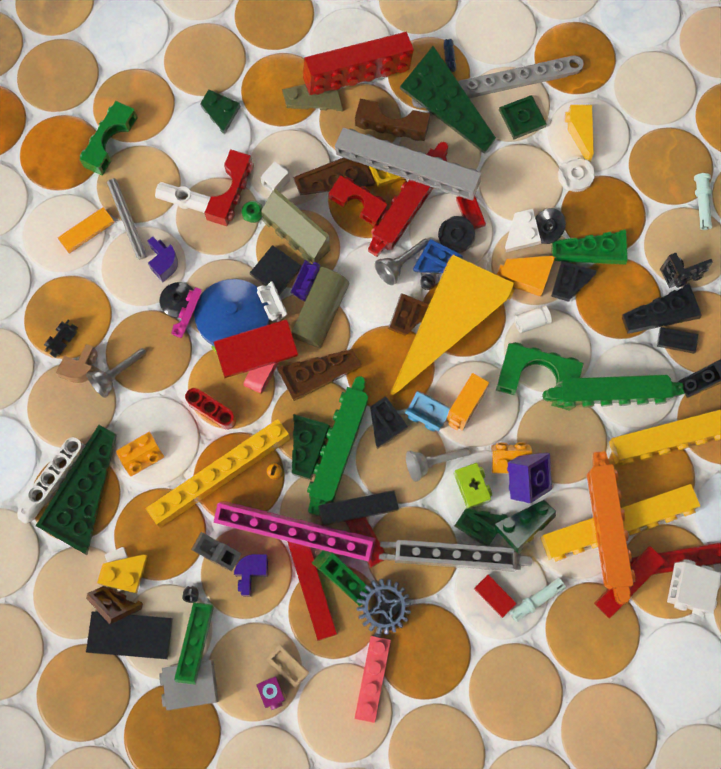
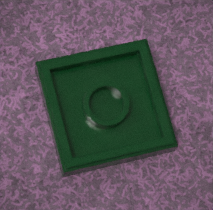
(522, 117)

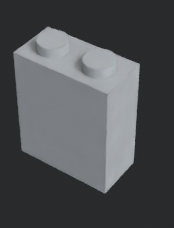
(185, 695)

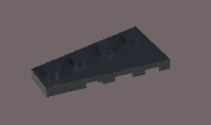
(671, 309)

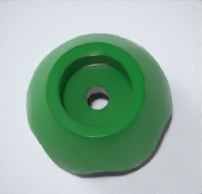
(249, 216)

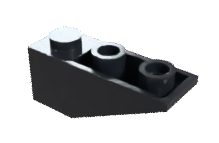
(702, 379)

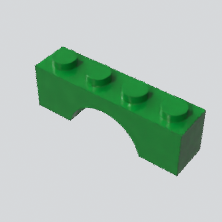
(118, 119)

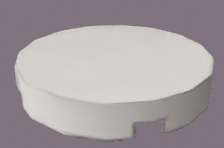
(576, 174)

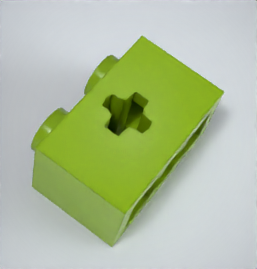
(464, 477)

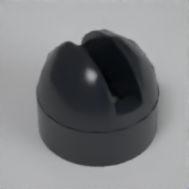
(426, 284)
(190, 594)

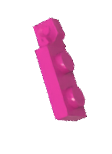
(186, 313)

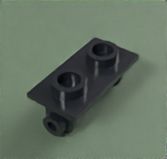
(65, 332)

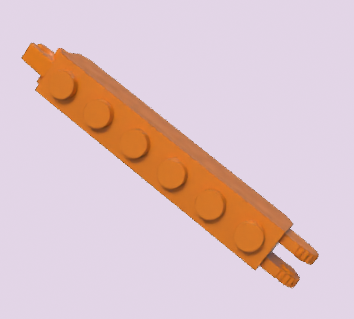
(609, 527)

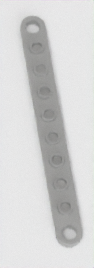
(518, 77)

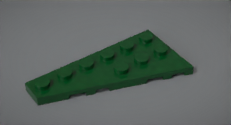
(441, 94)
(77, 501)

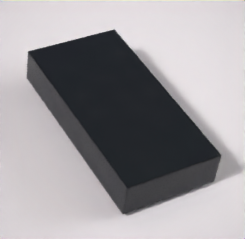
(677, 340)

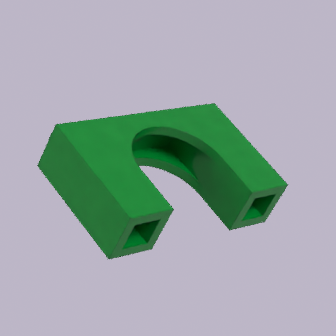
(520, 357)

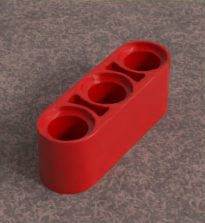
(205, 401)

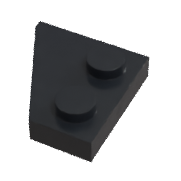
(571, 280)
(386, 422)

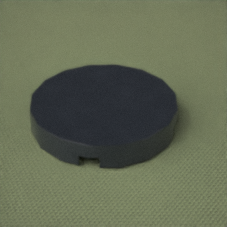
(456, 234)

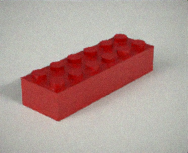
(357, 63)

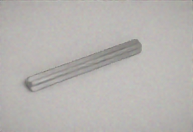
(126, 218)

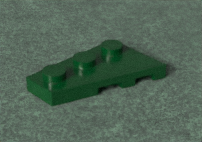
(307, 444)

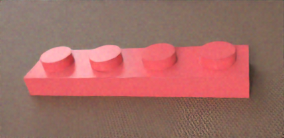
(372, 679)

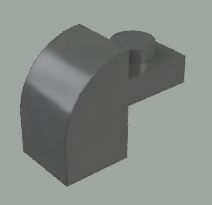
(216, 551)

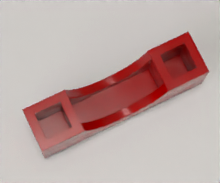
(221, 207)

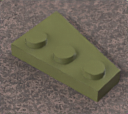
(299, 98)

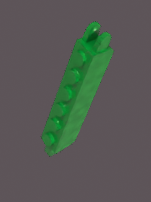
(613, 390)
(339, 446)

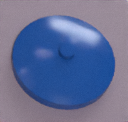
(229, 310)

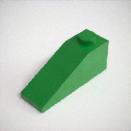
(340, 575)

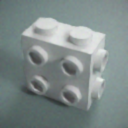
(694, 588)

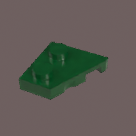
(220, 109)
(479, 525)

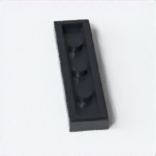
(358, 508)

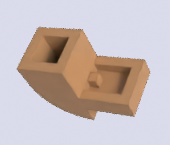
(75, 370)

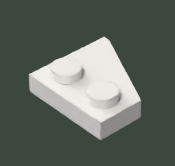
(523, 231)

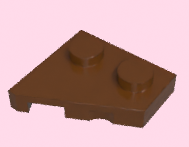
(407, 314)

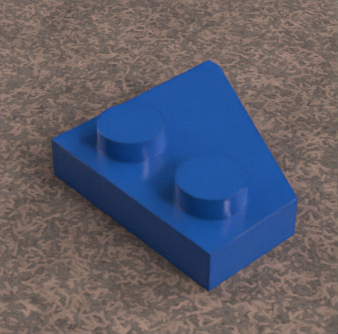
(434, 258)

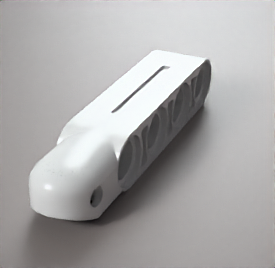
(30, 504)

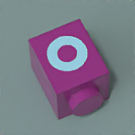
(271, 693)

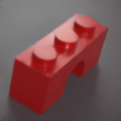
(346, 190)

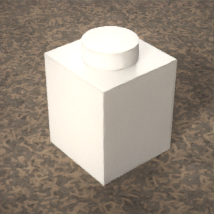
(275, 177)

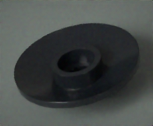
(547, 219)
(168, 304)

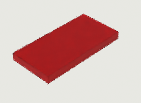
(255, 348)

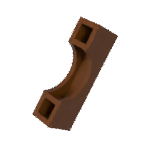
(412, 126)

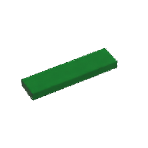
(194, 643)

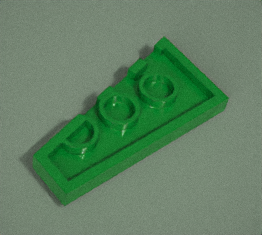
(604, 249)

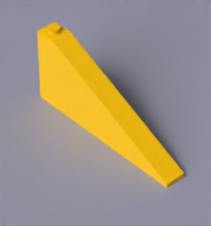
(458, 305)

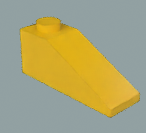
(581, 128)

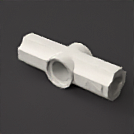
(173, 194)

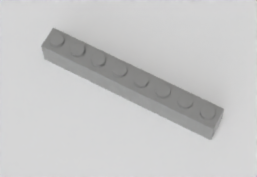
(408, 163)

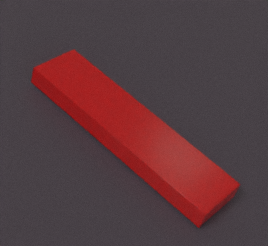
(643, 568)

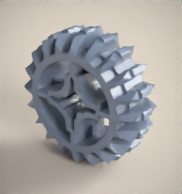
(379, 598)

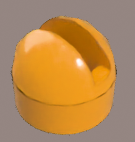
(278, 472)

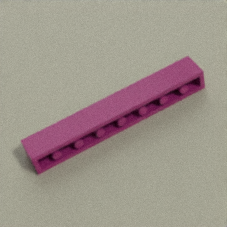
(294, 530)

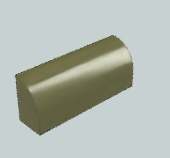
(320, 307)

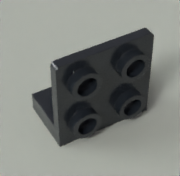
(676, 275)

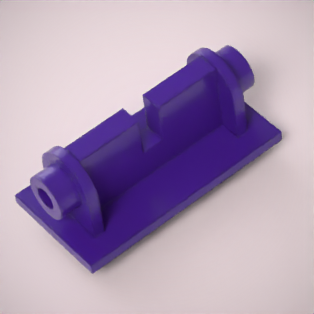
(305, 280)

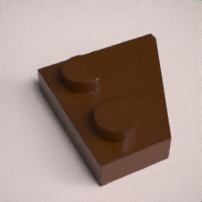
(112, 604)

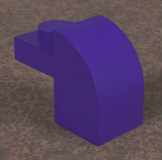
(166, 260)
(248, 567)

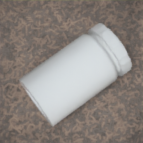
(532, 319)

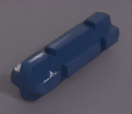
(449, 54)

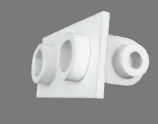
(275, 309)

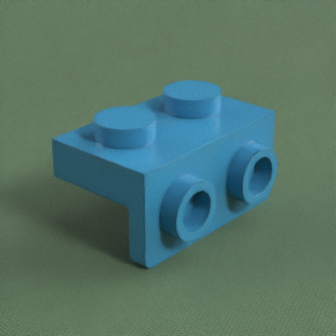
(428, 411)

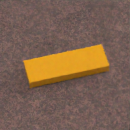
(86, 230)

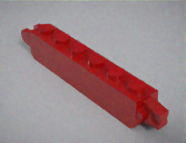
(402, 209)

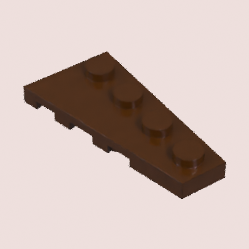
(325, 176)
(313, 374)

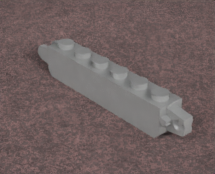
(455, 555)

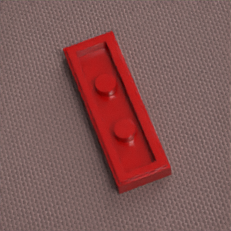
(362, 527)

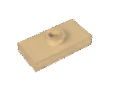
(287, 666)

